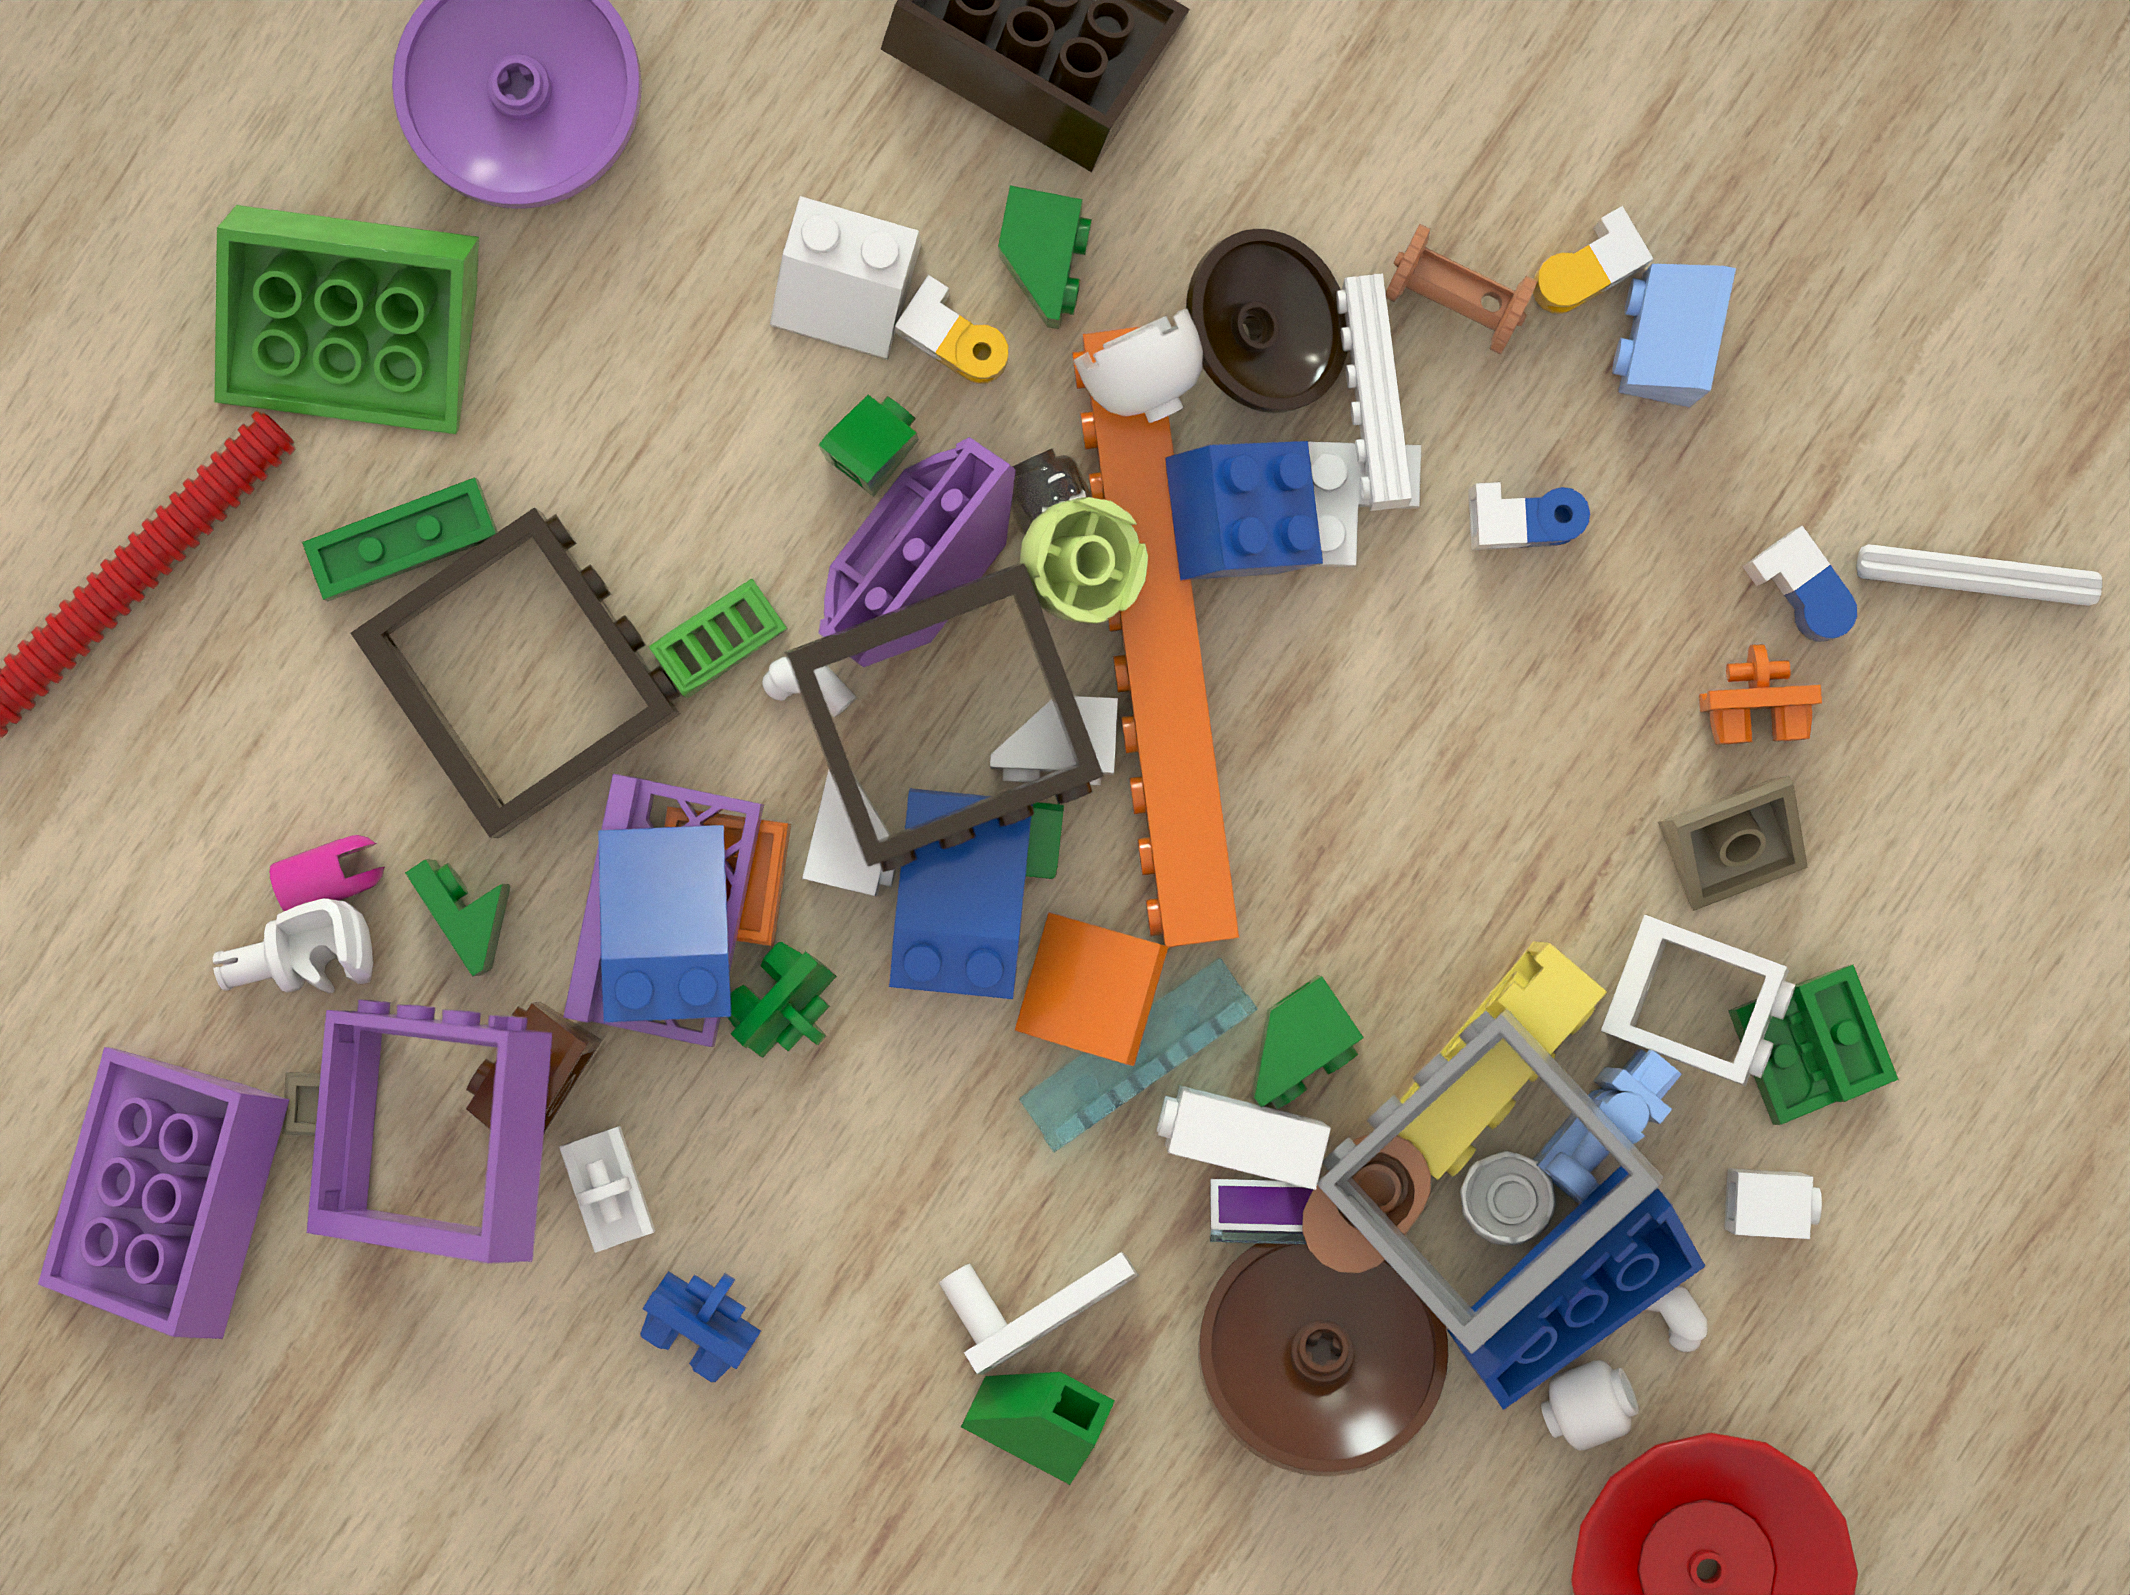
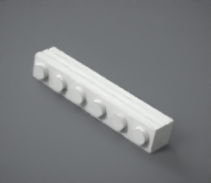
(1376, 392)

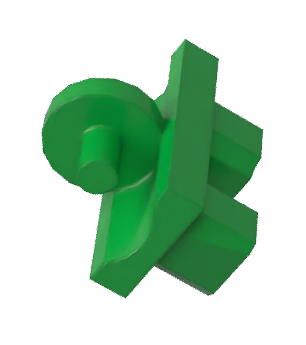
(788, 1008)

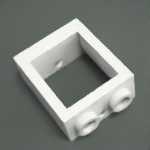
(1637, 979)
(1244, 1136)

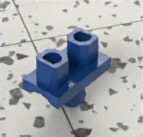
(702, 1316)

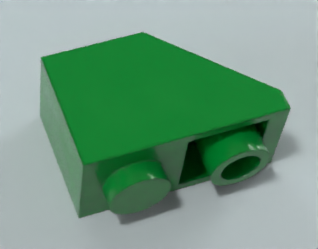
(1039, 246)
(1300, 1037)
(1040, 1419)

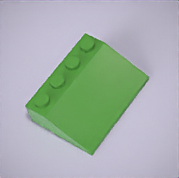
(343, 318)

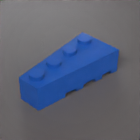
(1591, 1299)

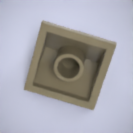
(1736, 842)

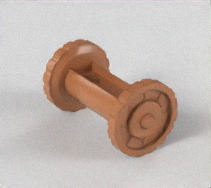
(1459, 288)

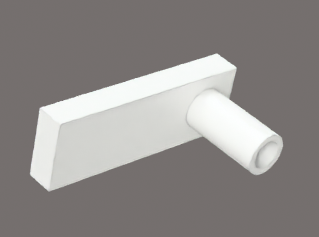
(1000, 1341)

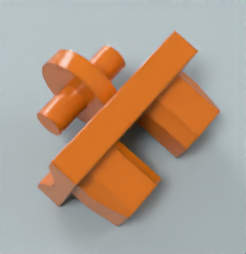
(1789, 705)

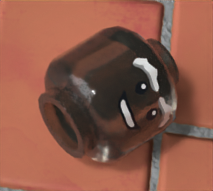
(1044, 483)

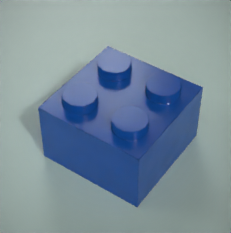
(1243, 510)

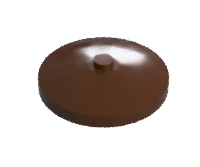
(1319, 1361)

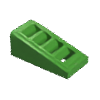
(685, 633)

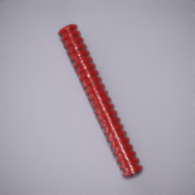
(139, 565)

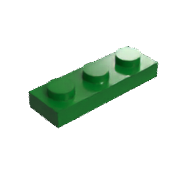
(400, 539)

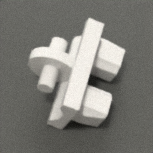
(607, 1189)

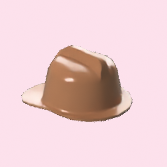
(1397, 1184)

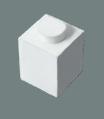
(1771, 1203)

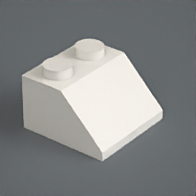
(844, 277)

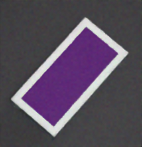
(1257, 1211)

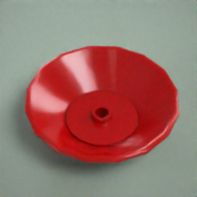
(1717, 1501)

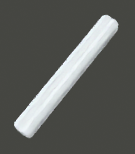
(1979, 575)

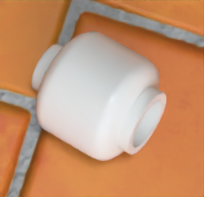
(1590, 1405)

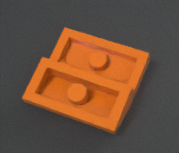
(1091, 989)

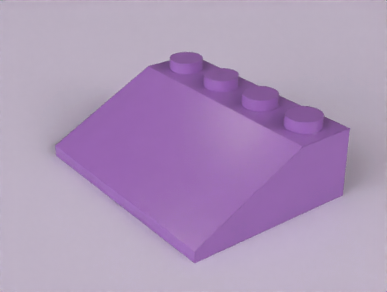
(163, 1194)

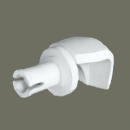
(300, 947)

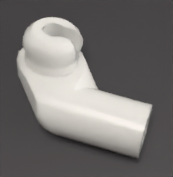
(780, 684)

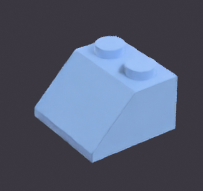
(1674, 332)

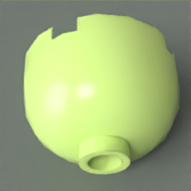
(1084, 560)

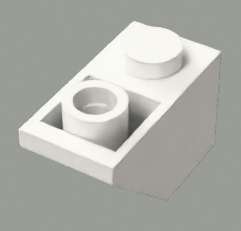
(1044, 746)

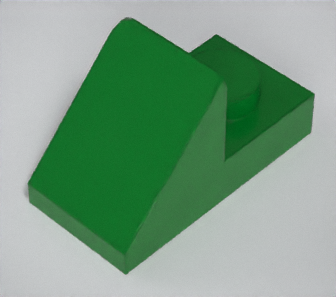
(470, 928)

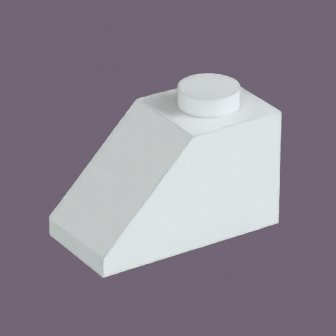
(834, 850)

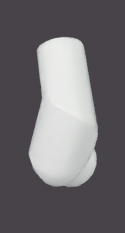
(1684, 1319)

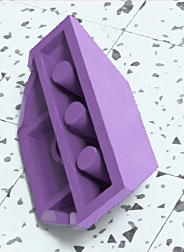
(925, 536)

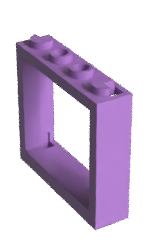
(347, 1130)

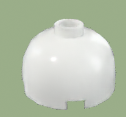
(1145, 368)

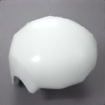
(1507, 1198)

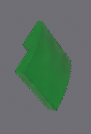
(1822, 1047)

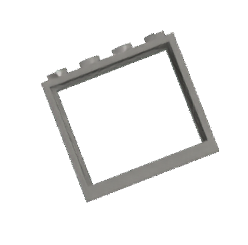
(1393, 1116)

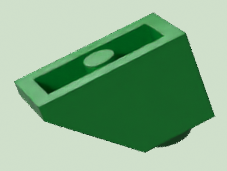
(870, 442)

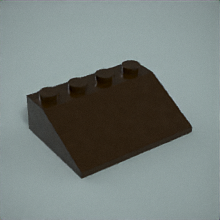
(1041, 65)

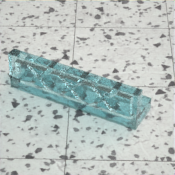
(1174, 1031)

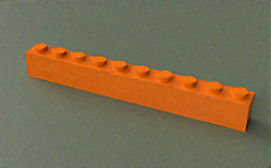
(1165, 686)

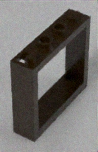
(434, 727)
(1007, 806)

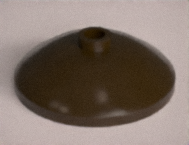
(1291, 316)

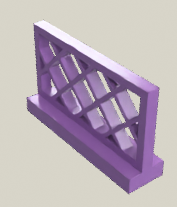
(630, 808)

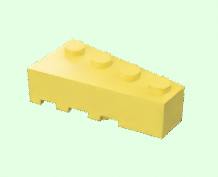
(1551, 1002)

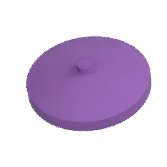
(517, 95)

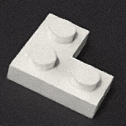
(1338, 496)

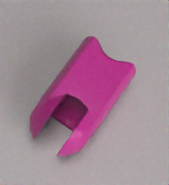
(318, 874)

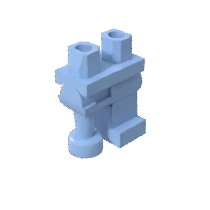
(1629, 1100)

